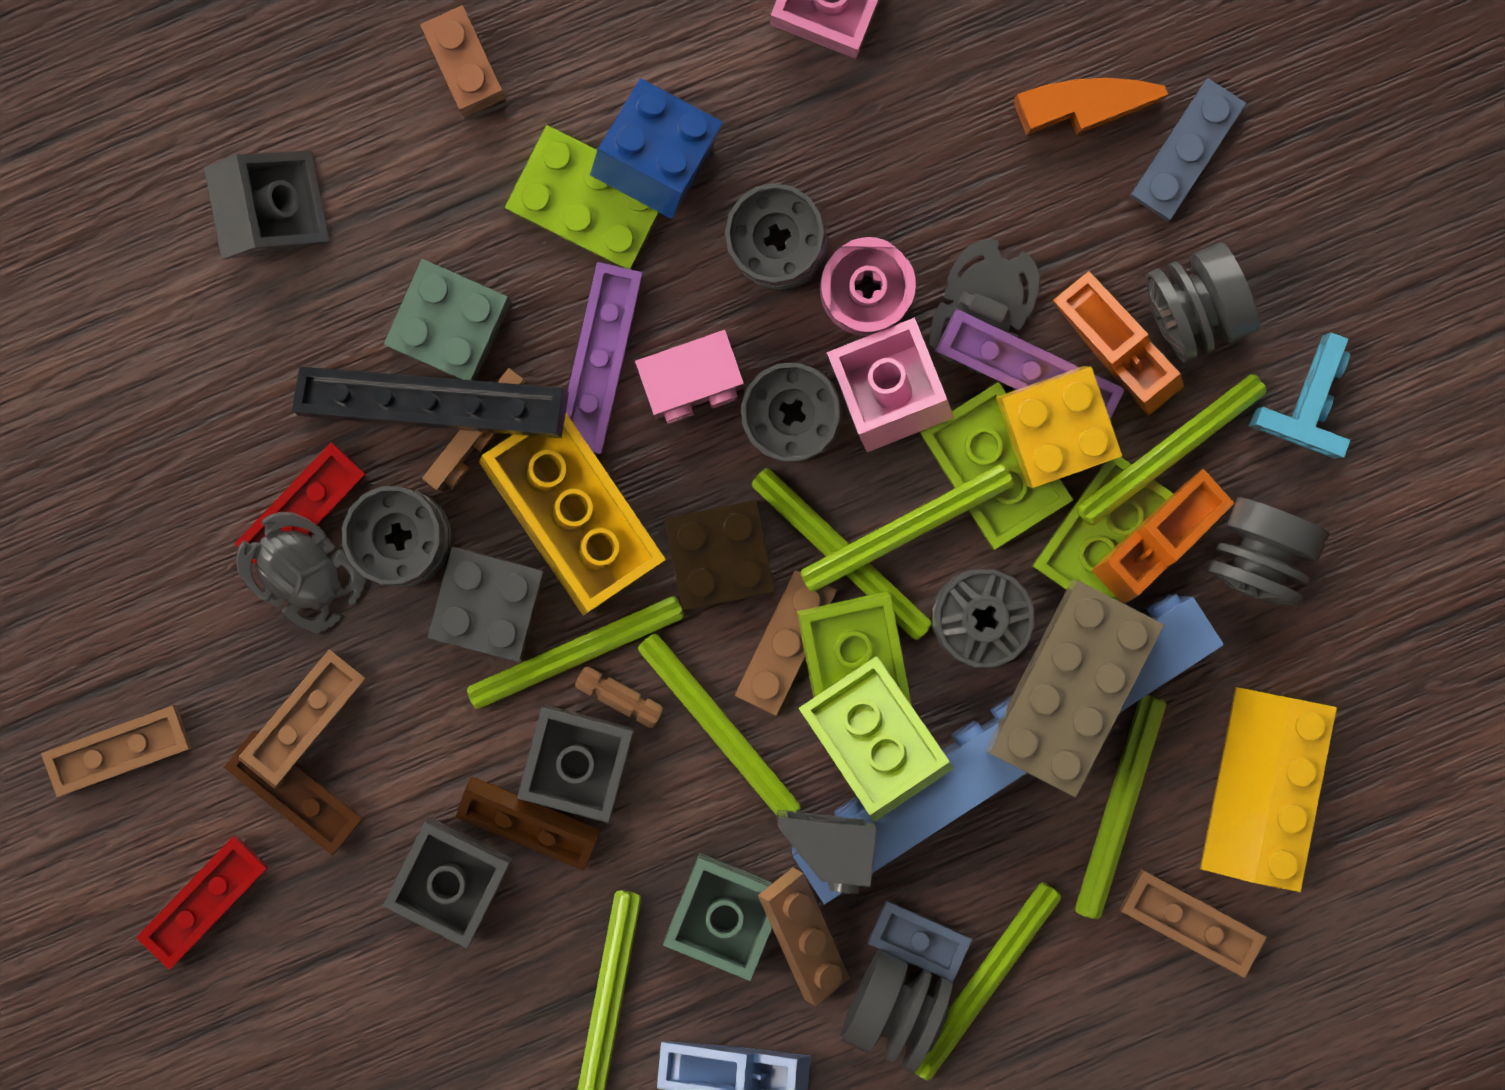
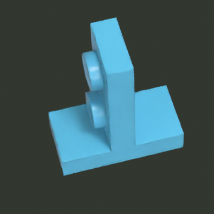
(1312, 404)

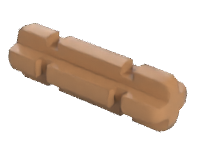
(619, 696)

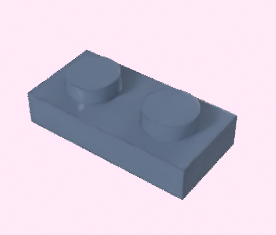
(919, 940)

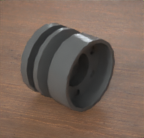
(751, 228)
(1211, 298)
(766, 421)
(378, 518)
(1268, 552)
(955, 625)
(896, 1011)

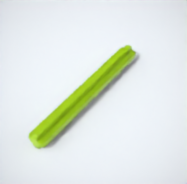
(1171, 449)
(907, 528)
(829, 541)
(575, 652)
(717, 725)
(1120, 807)
(990, 975)
(610, 991)

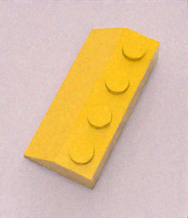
(572, 514)
(1268, 789)

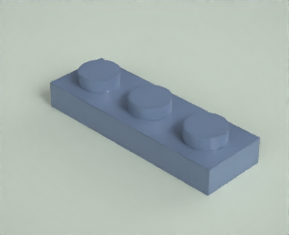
(1187, 149)

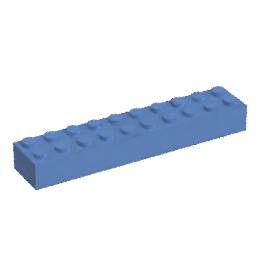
(979, 775)

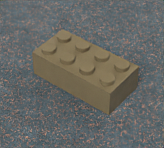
(1074, 687)

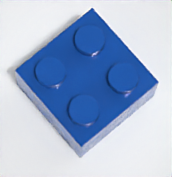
(655, 148)

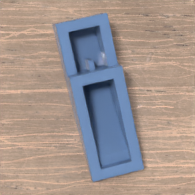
(730, 1068)

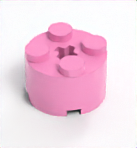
(887, 269)

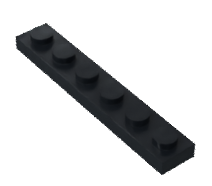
(431, 402)

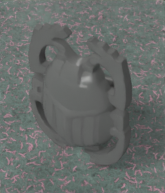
(988, 290)
(298, 570)

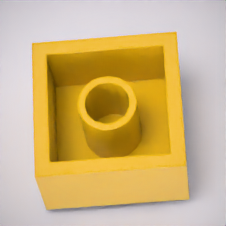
(1059, 426)

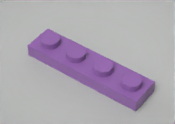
(602, 351)
(1009, 357)

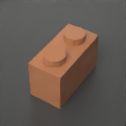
(463, 61)

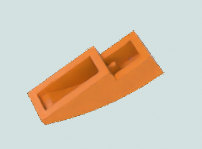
(1085, 102)
(1119, 343)
(1163, 537)

